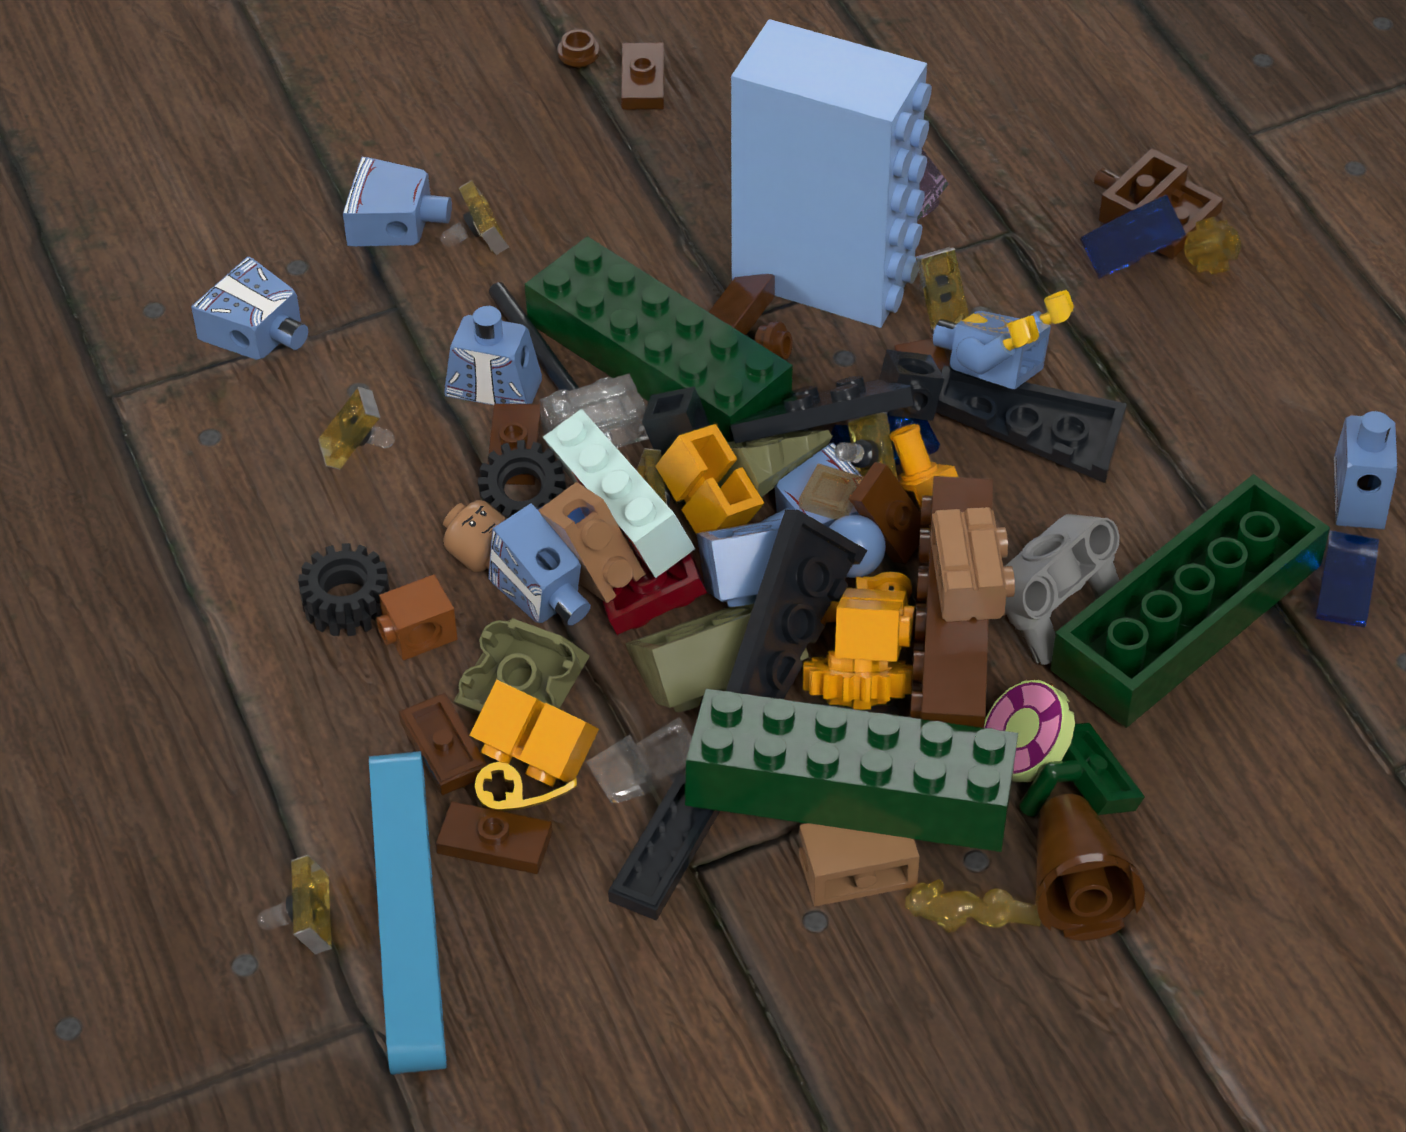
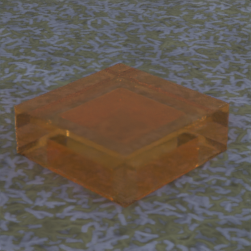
(829, 492)

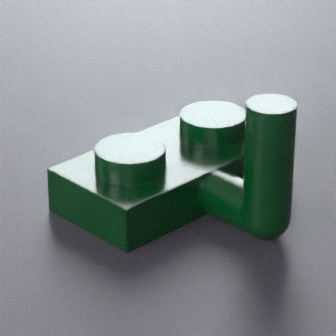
(1094, 773)

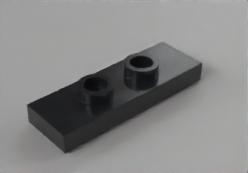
(662, 854)

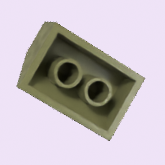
(691, 656)

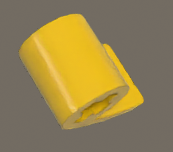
(513, 800)

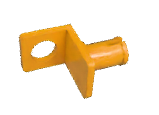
(916, 463)

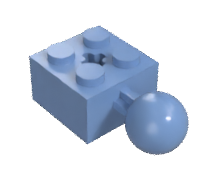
(738, 556)

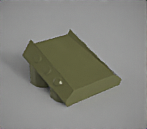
(775, 456)
(525, 659)

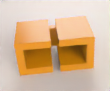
(693, 472)
(873, 624)
(534, 733)

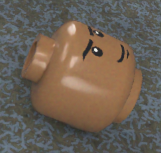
(470, 533)

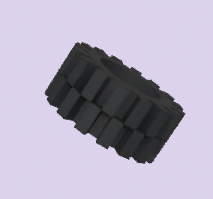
(518, 462)
(339, 569)

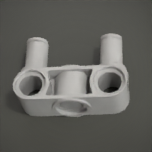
(1056, 567)

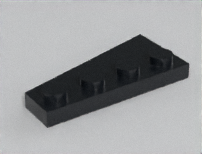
(1043, 420)
(795, 592)

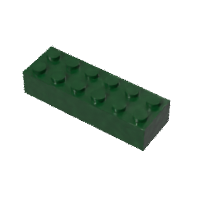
(647, 330)
(1188, 600)
(851, 769)

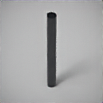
(544, 354)

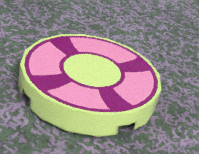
(1042, 724)

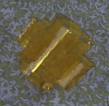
(1212, 245)

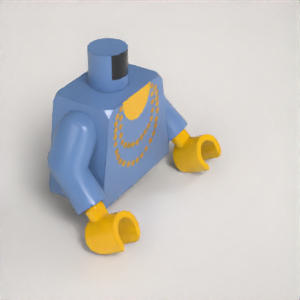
(1002, 346)

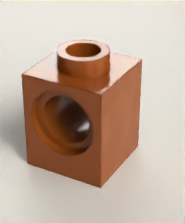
(417, 617)

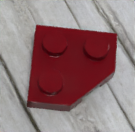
(652, 596)

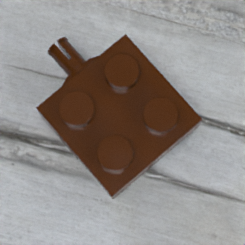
(1153, 178)

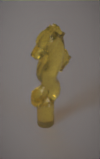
(954, 907)

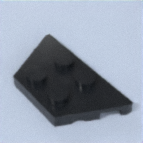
(813, 408)

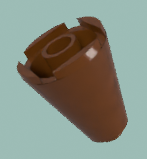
(1082, 872)

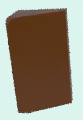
(745, 301)

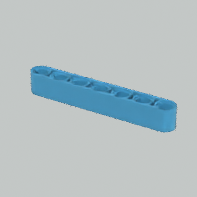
(406, 914)

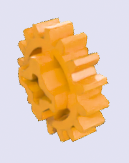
(856, 681)

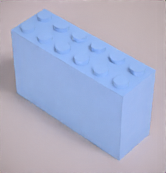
(828, 170)

